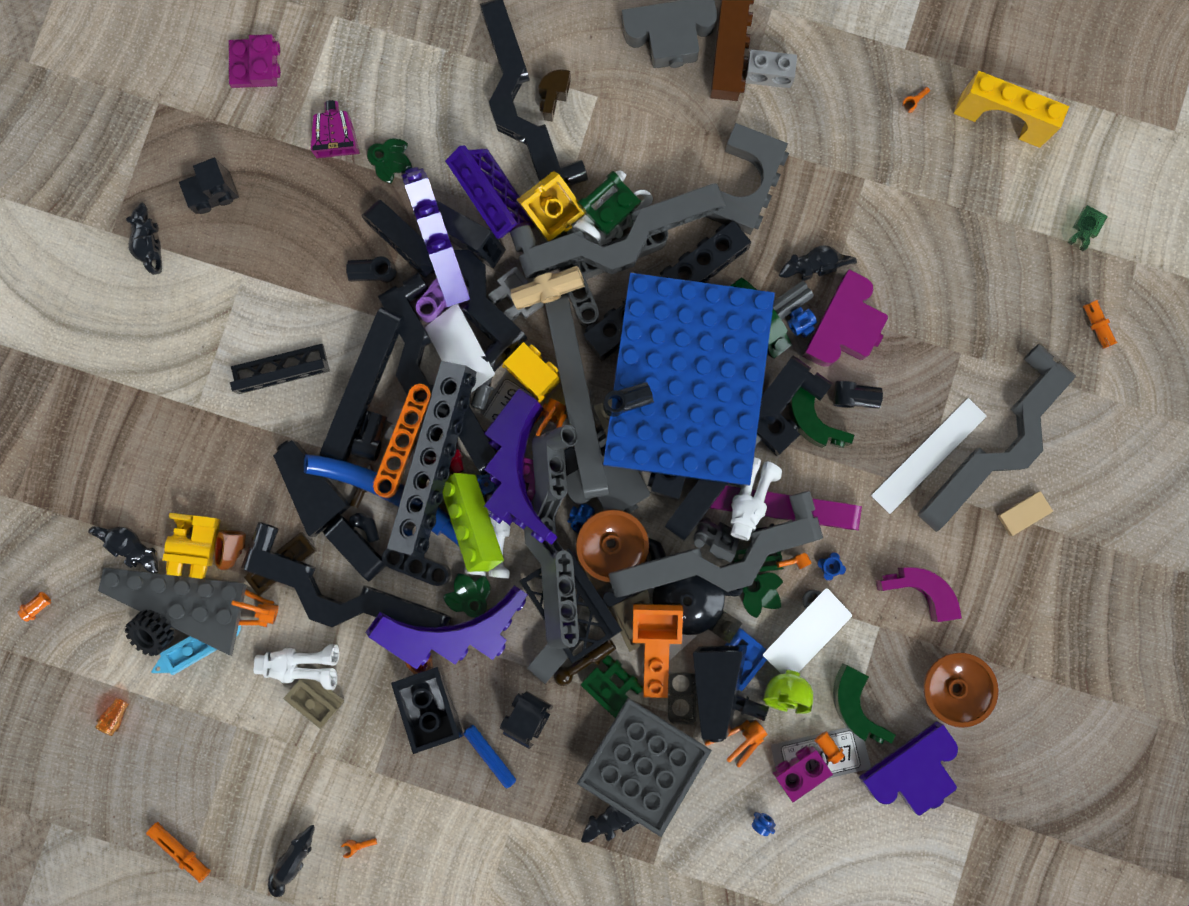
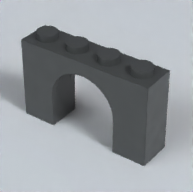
(766, 155)

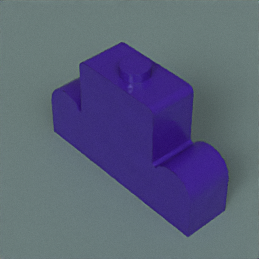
(915, 771)

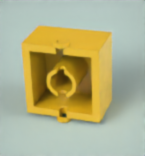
(551, 206)
(532, 372)

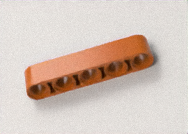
(402, 453)

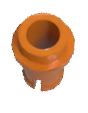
(32, 608)
(830, 748)

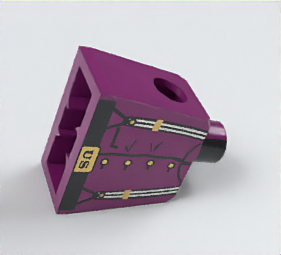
(333, 133)

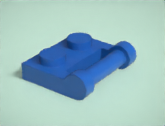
(754, 656)

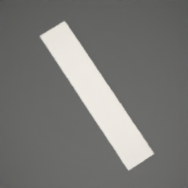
(928, 456)

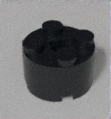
(526, 719)

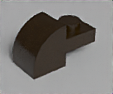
(552, 88)

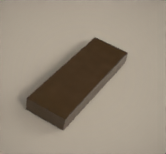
(297, 548)

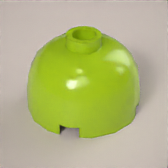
(789, 692)

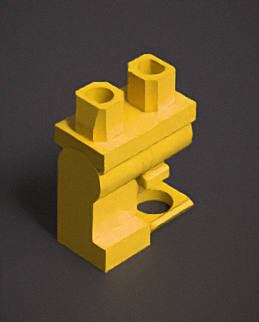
(194, 551)

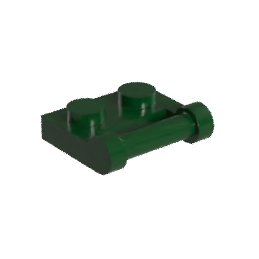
(614, 209)

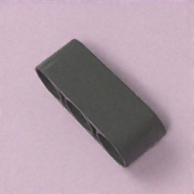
(550, 659)

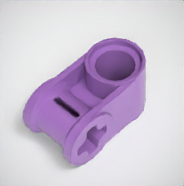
(432, 297)

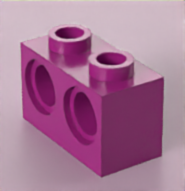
(806, 779)

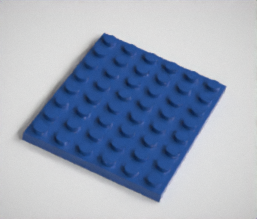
(706, 371)

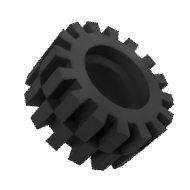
(149, 632)

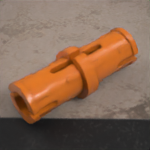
(1100, 324)

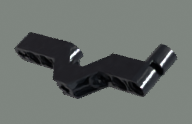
(502, 100)
(479, 310)
(409, 368)
(773, 402)
(324, 609)

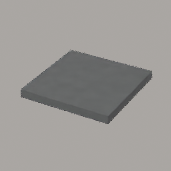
(644, 767)

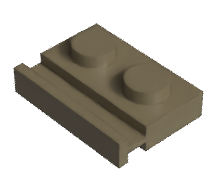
(314, 701)

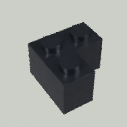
(209, 187)

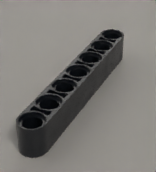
(362, 384)

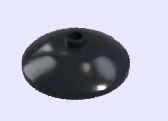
(706, 602)

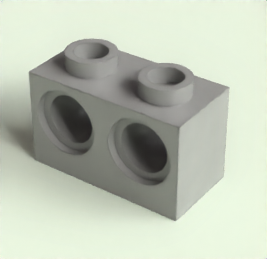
(771, 68)

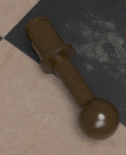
(564, 675)

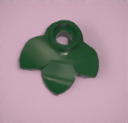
(392, 161)
(466, 592)
(763, 594)

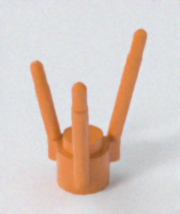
(552, 412)
(265, 612)
(754, 736)

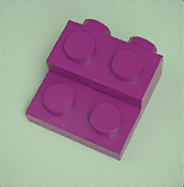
(254, 62)

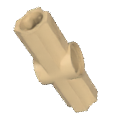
(547, 288)

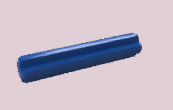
(489, 756)

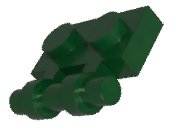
(605, 690)

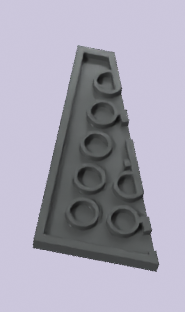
(189, 604)

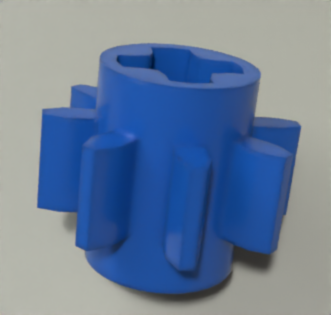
(802, 322)
(579, 516)

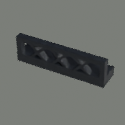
(281, 374)

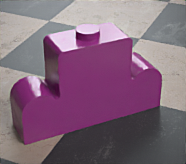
(847, 323)

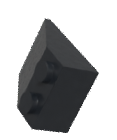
(426, 710)

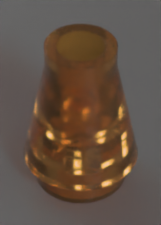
(112, 717)

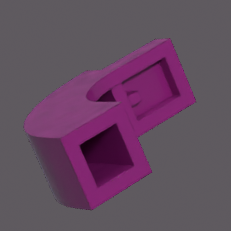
(939, 595)

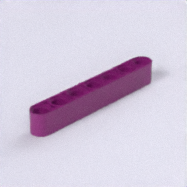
(779, 507)

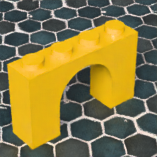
(1041, 114)

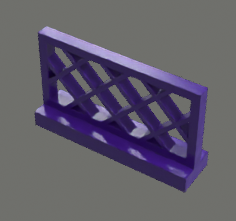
(480, 188)

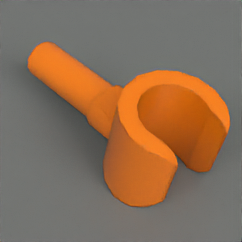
(914, 100)
(802, 560)
(355, 846)

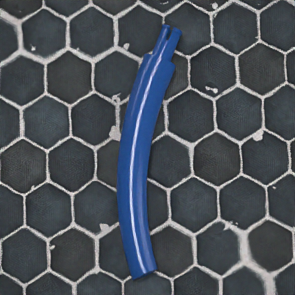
(364, 479)

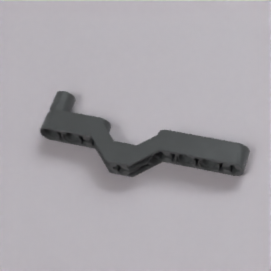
(623, 254)
(1018, 456)
(555, 562)
(729, 576)

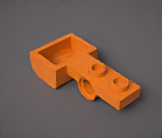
(657, 628)

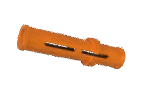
(186, 859)

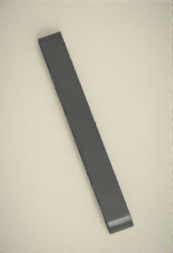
(577, 397)

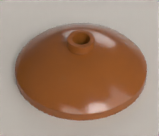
(629, 549)
(976, 691)

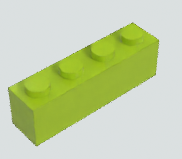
(471, 523)

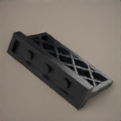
(591, 600)

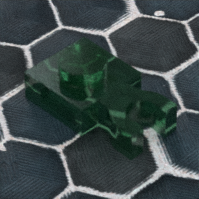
(1088, 225)

